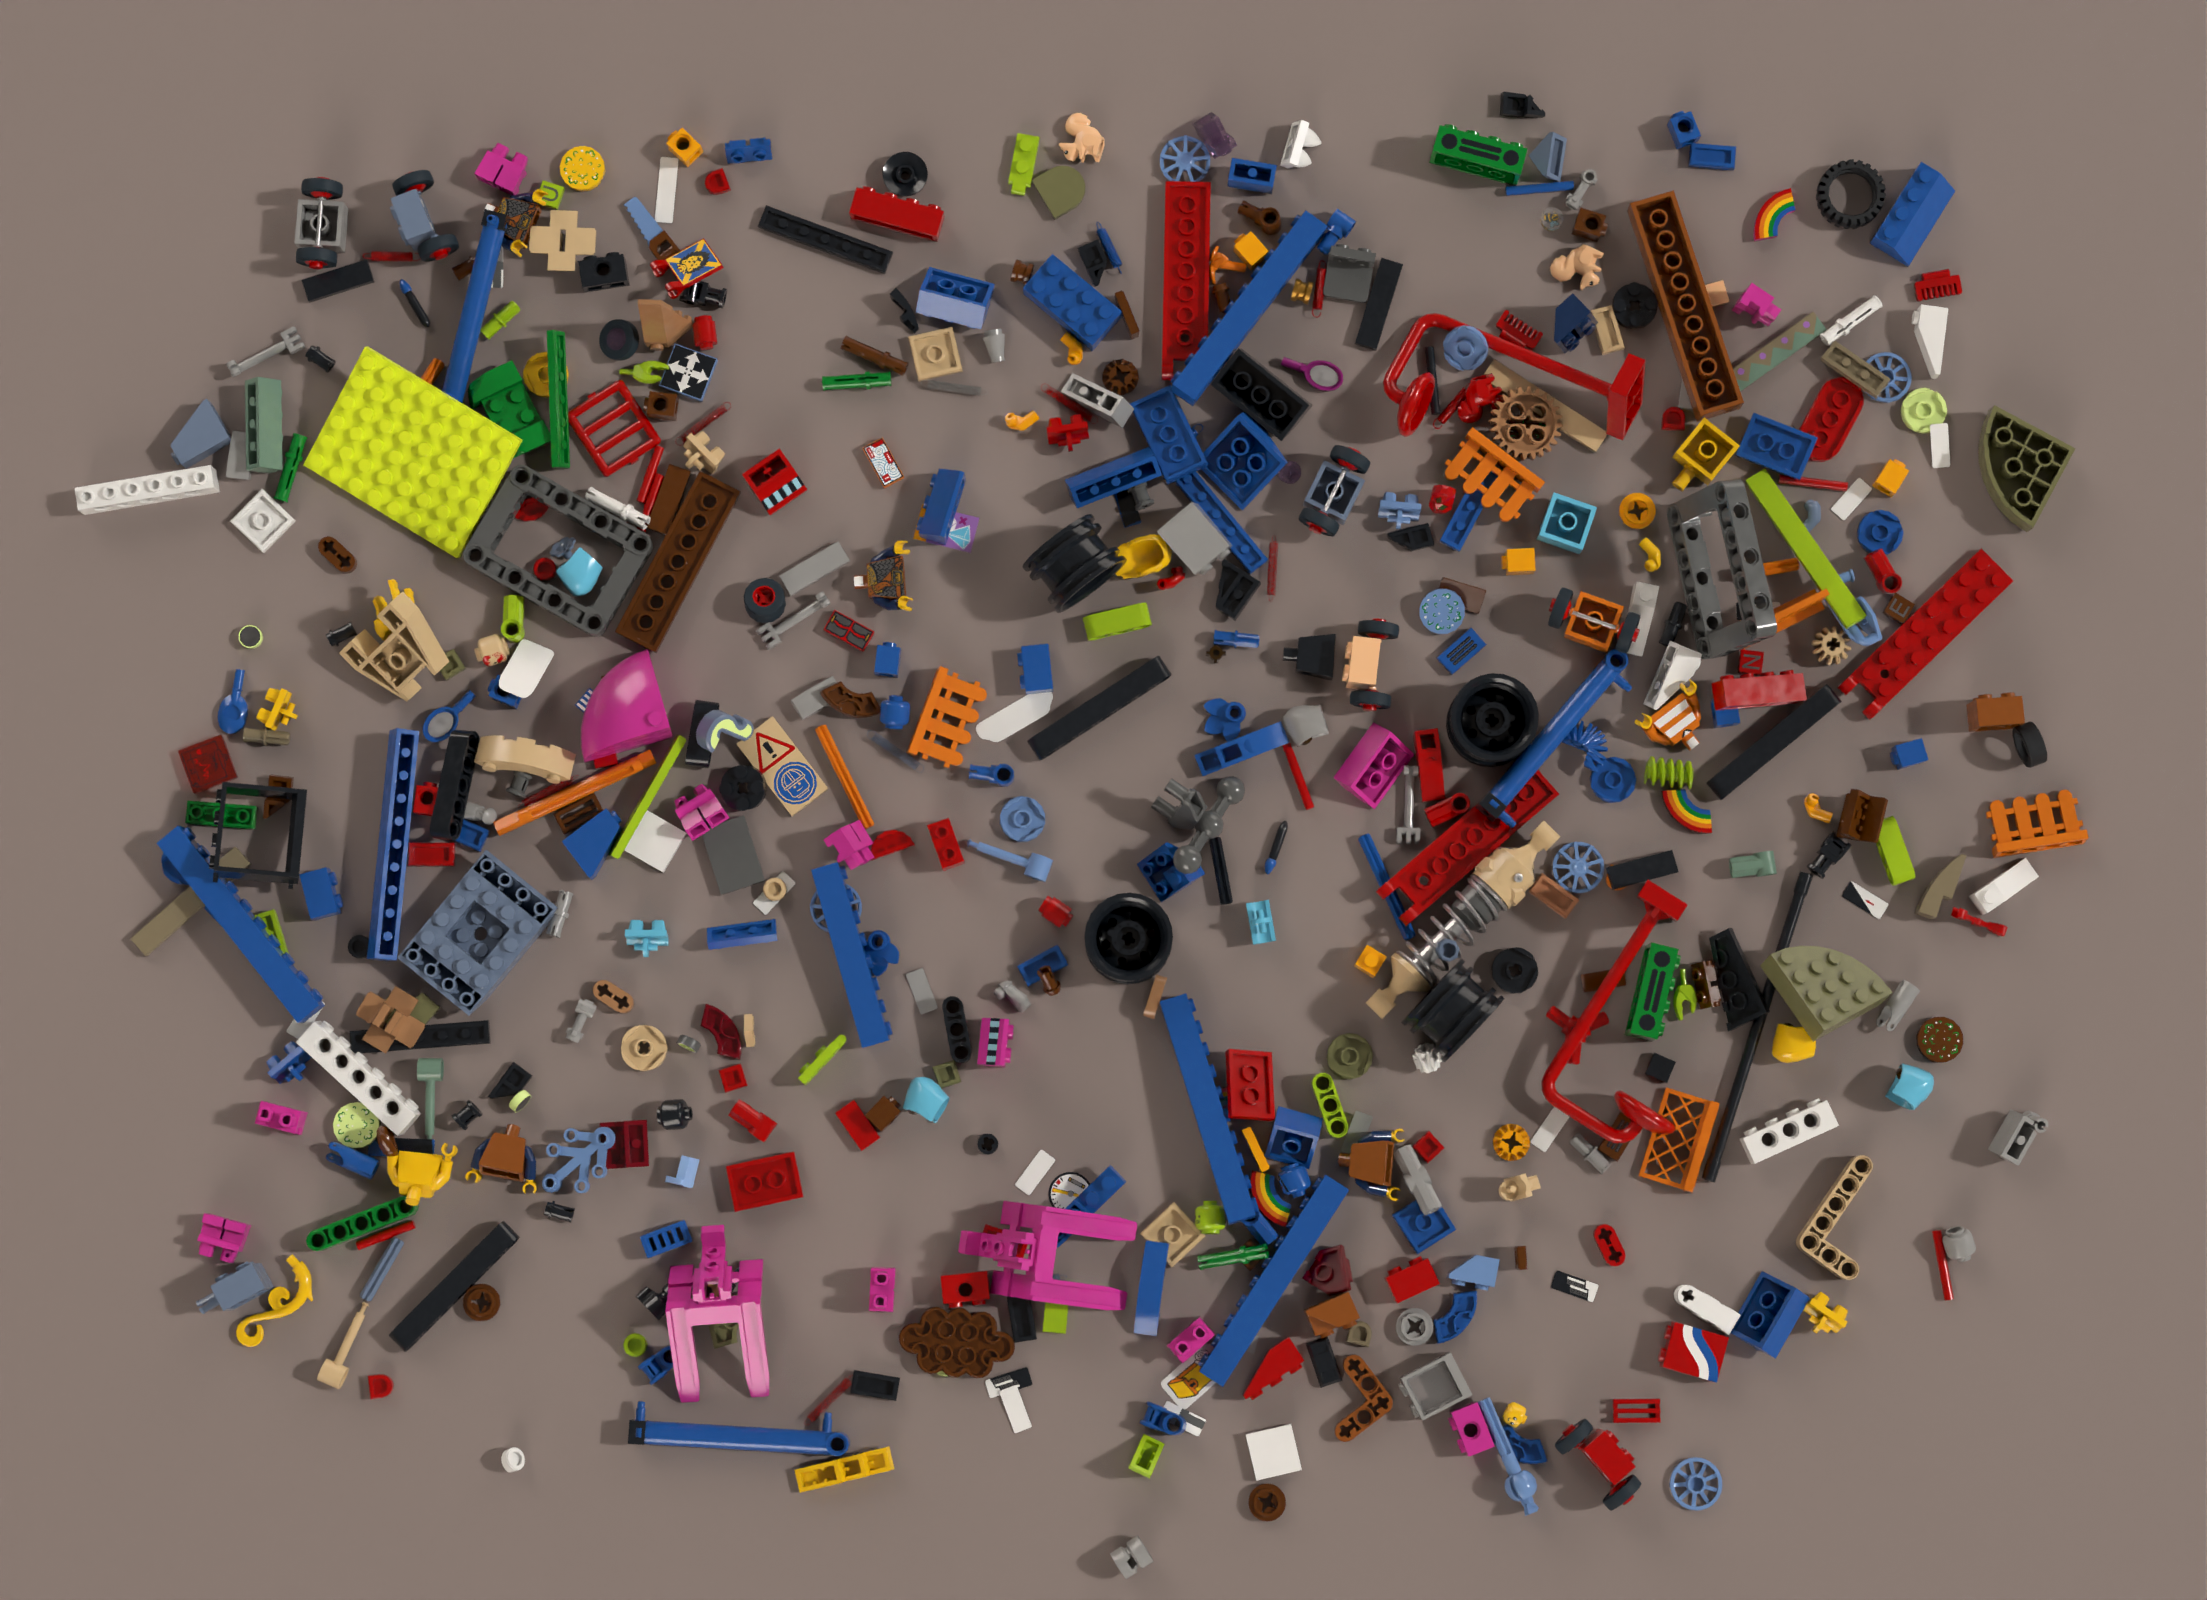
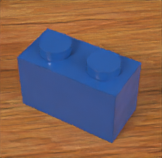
(1251, 175)
(1036, 668)
(321, 893)

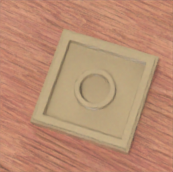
(935, 354)
(1176, 1229)

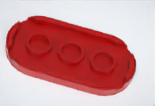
(1832, 417)

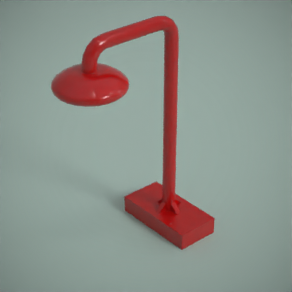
(1623, 395)
(1658, 906)

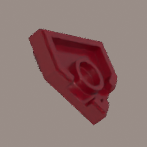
(1330, 1271)

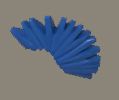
(1590, 743)

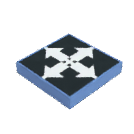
(688, 372)

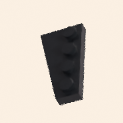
(1738, 985)

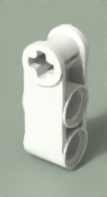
(1707, 1308)

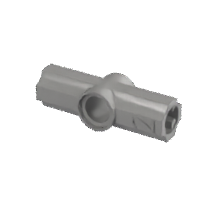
(1417, 1179)

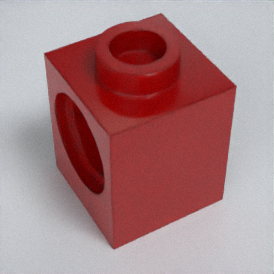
(419, 807)

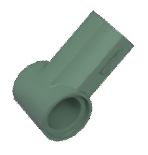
(1757, 864)

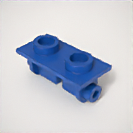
(758, 150)

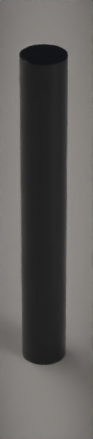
(1431, 368)

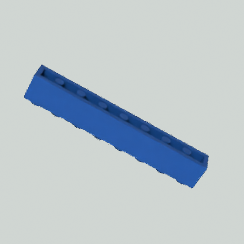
(851, 955)

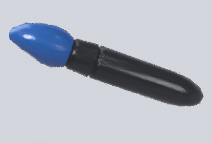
(407, 290)
(1276, 847)

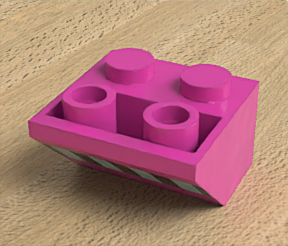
(994, 1042)

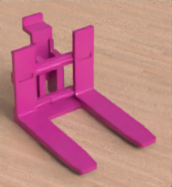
(1046, 1226)
(742, 1309)

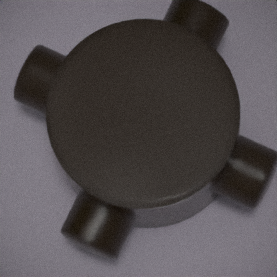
(1216, 653)

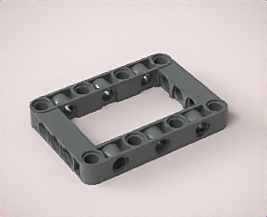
(578, 510)
(1748, 576)

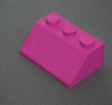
(1374, 765)

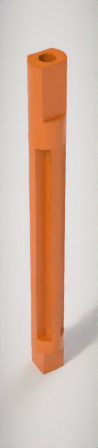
(574, 792)

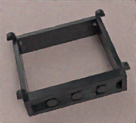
(295, 837)

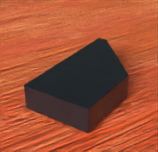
(1413, 537)
(511, 1082)

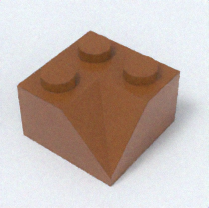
(1995, 713)
(1331, 1314)

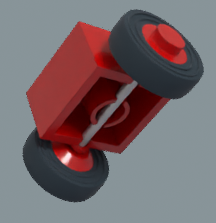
(1606, 1456)

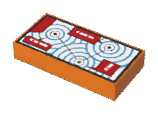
(883, 463)

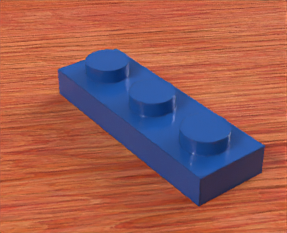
(742, 934)

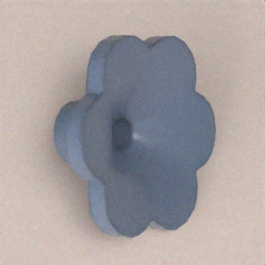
(563, 548)

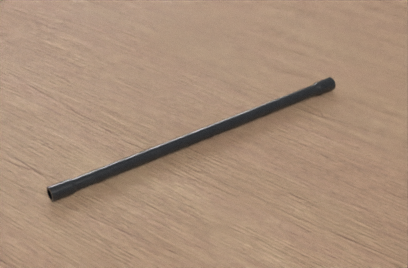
(1714, 1161)

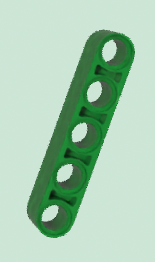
(352, 1229)

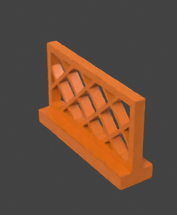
(1799, 609)
(1699, 1144)

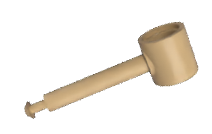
(333, 1372)

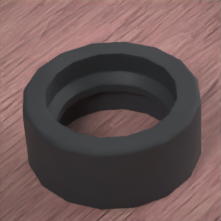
(2029, 744)

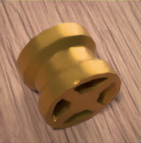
(1301, 291)

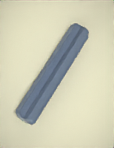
(381, 1269)

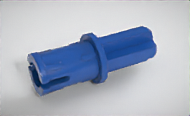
(1236, 639)

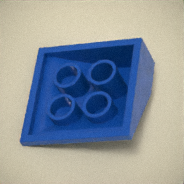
(1243, 460)

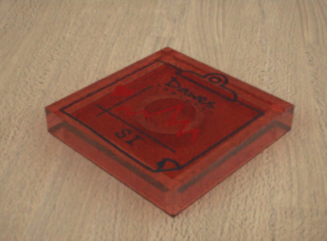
(208, 764)

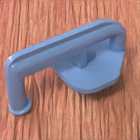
(1868, 625)

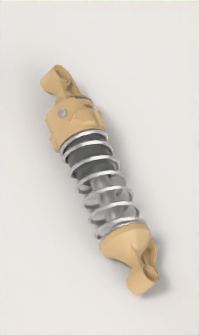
(1493, 887)

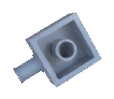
(237, 1288)

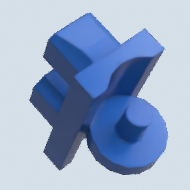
(290, 1065)

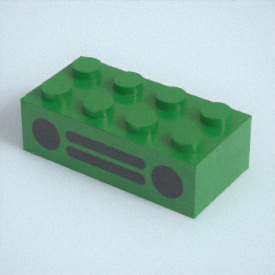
(1478, 154)
(1652, 991)

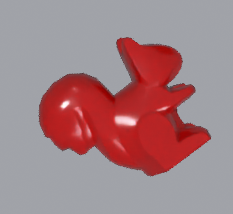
(1477, 395)

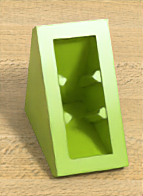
(1146, 1456)

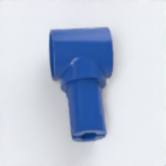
(1338, 227)
(991, 773)

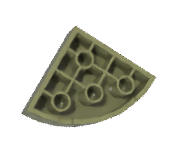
(2019, 465)
(1824, 986)

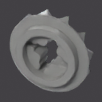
(1425, 1326)

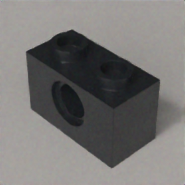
(615, 278)

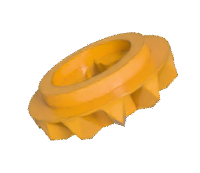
(1642, 502)
(1501, 1147)

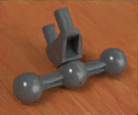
(1192, 813)

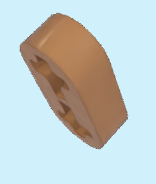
(1155, 996)
(610, 1000)

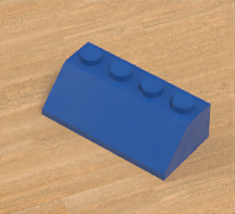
(1913, 214)

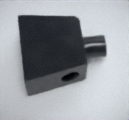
(1313, 656)

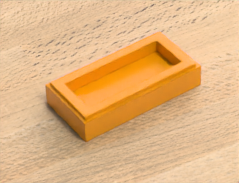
(1255, 1149)

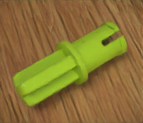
(500, 320)

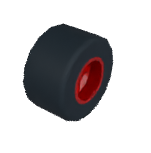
(766, 592)

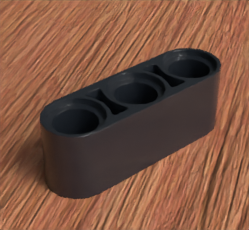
(695, 753)
(956, 1018)

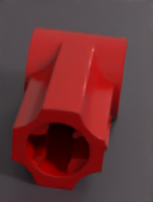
(1881, 569)
(1445, 810)
(756, 1123)

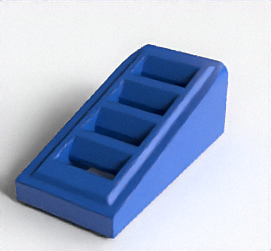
(648, 1248)

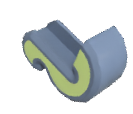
(718, 721)

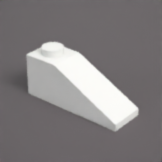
(1930, 333)
(1643, 603)
(1675, 668)
(2003, 886)

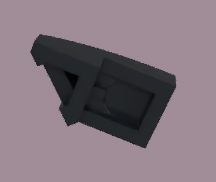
(1519, 106)
(1094, 260)
(908, 317)

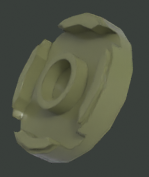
(1349, 1056)

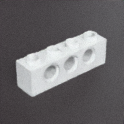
(1823, 1121)

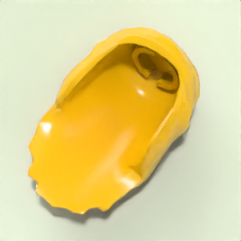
(1144, 556)

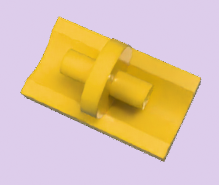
(272, 718)
(1823, 1317)

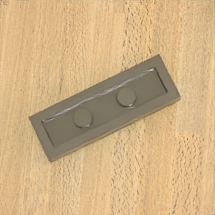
(1855, 369)

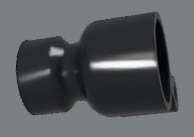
(654, 1301)

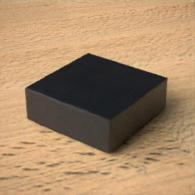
(1660, 1067)

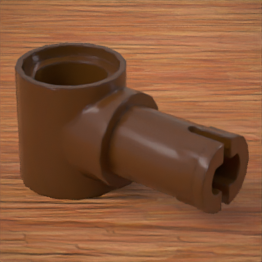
(1260, 217)

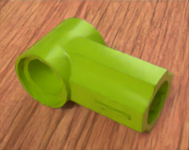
(513, 616)

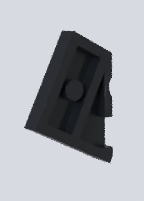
(1234, 590)

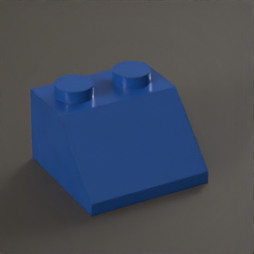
(1293, 1137)

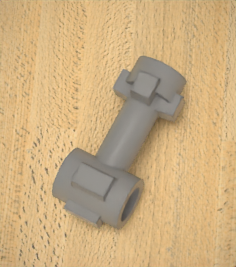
(1588, 179)
(585, 1009)

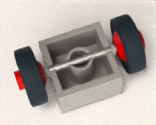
(320, 224)

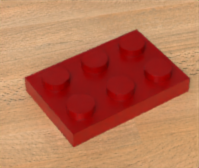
(1250, 1085)
(764, 1181)

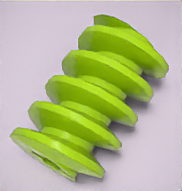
(1669, 772)

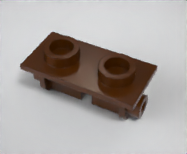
(1703, 974)

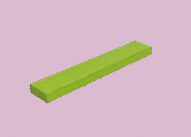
(647, 796)

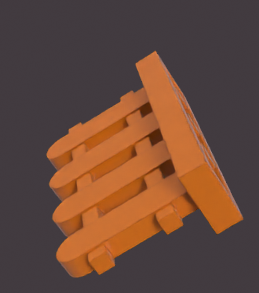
(1494, 455)
(937, 727)
(2027, 841)

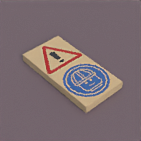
(783, 766)

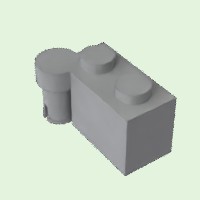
(2017, 1135)

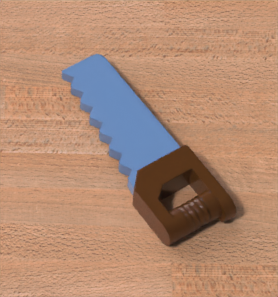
(651, 229)

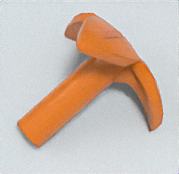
(1219, 260)

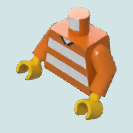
(1675, 720)

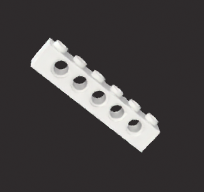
(147, 490)
(312, 1043)

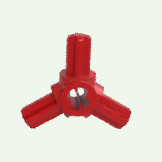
(1567, 1023)

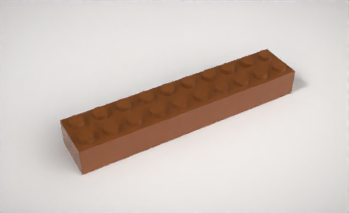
(1685, 306)

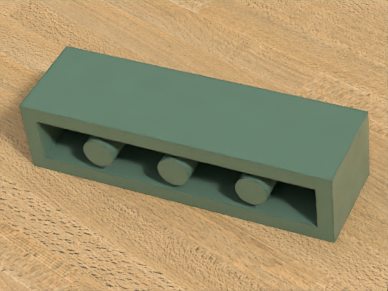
(263, 425)

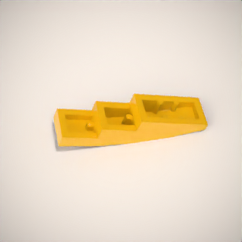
(844, 1469)

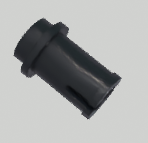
(320, 358)
(341, 634)
(559, 1211)

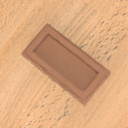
(1553, 895)

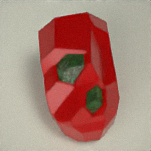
(1442, 499)

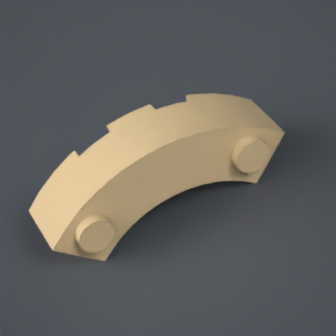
(525, 756)

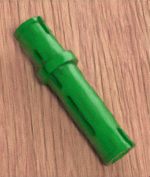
(857, 381)
(290, 467)
(1243, 1254)

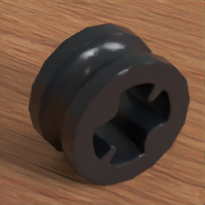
(981, 1141)

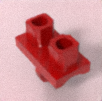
(1069, 433)

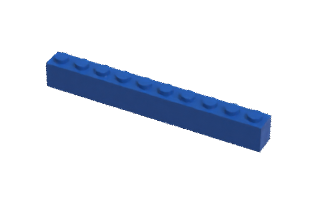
(1248, 308)
(393, 844)
(241, 925)
(1208, 1110)
(1273, 1280)

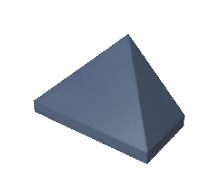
(1550, 156)

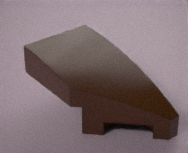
(272, 805)

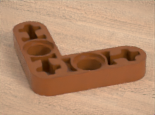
(1371, 1397)

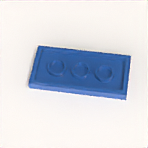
(1169, 434)

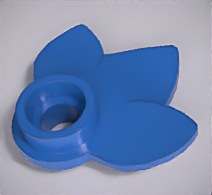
(1221, 720)
(881, 954)

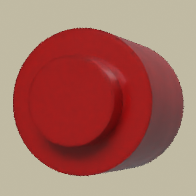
(704, 332)
(1056, 911)

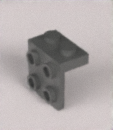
(1349, 273)

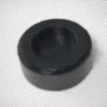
(358, 946)

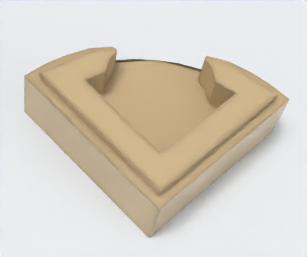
(749, 1030)

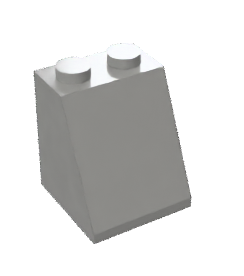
(1195, 539)

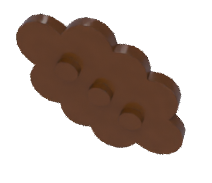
(956, 1342)

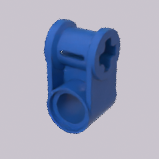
(656, 1366)
(1159, 1418)

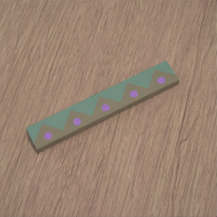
(1778, 350)

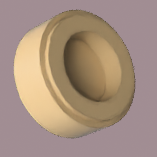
(774, 889)

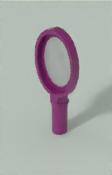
(1318, 373)

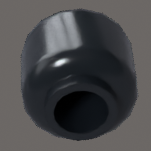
(674, 1114)

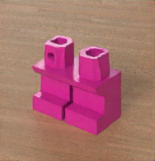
(501, 172)
(1758, 304)
(691, 811)
(852, 844)
(281, 1117)
(222, 1233)
(881, 1289)
(1190, 1340)

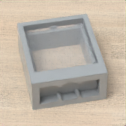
(1434, 1386)

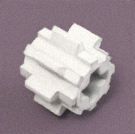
(1426, 1059)

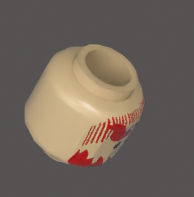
(492, 650)

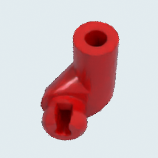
(1171, 582)

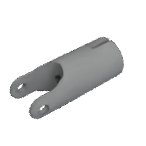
(1897, 1005)

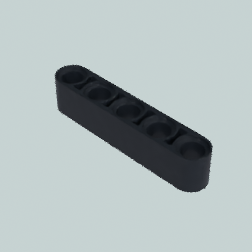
(454, 785)

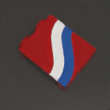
(1693, 1351)

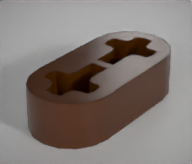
(341, 551)

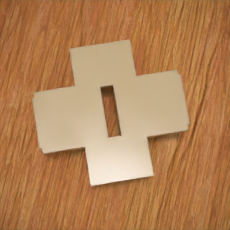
(549, 240)

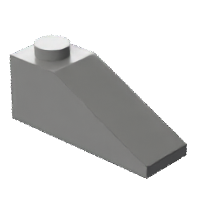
(1098, 400)

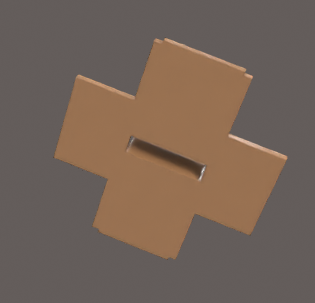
(401, 1025)

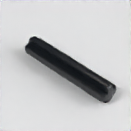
(1220, 871)

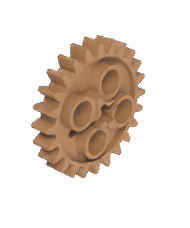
(1525, 402)

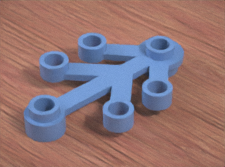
(581, 1157)

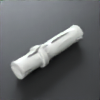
(1843, 325)
(626, 512)

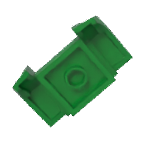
(509, 406)

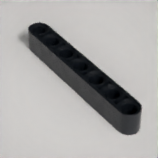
(1099, 708)
(1773, 742)
(454, 1286)

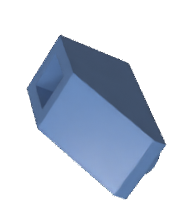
(1476, 1270)

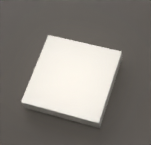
(262, 521)
(655, 841)
(1273, 1452)

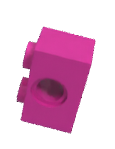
(1481, 1439)

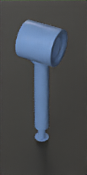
(1035, 867)

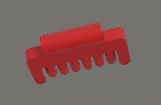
(1934, 280)
(1513, 334)

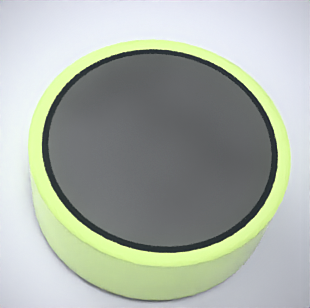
(250, 637)
(519, 1100)

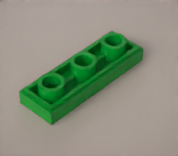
(234, 817)

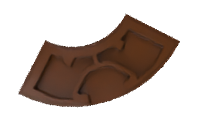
(849, 702)

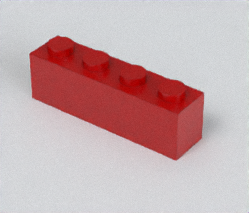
(897, 214)
(1758, 691)

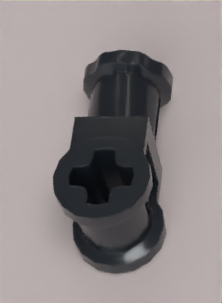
(702, 293)
(1830, 852)

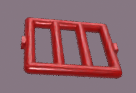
(584, 433)

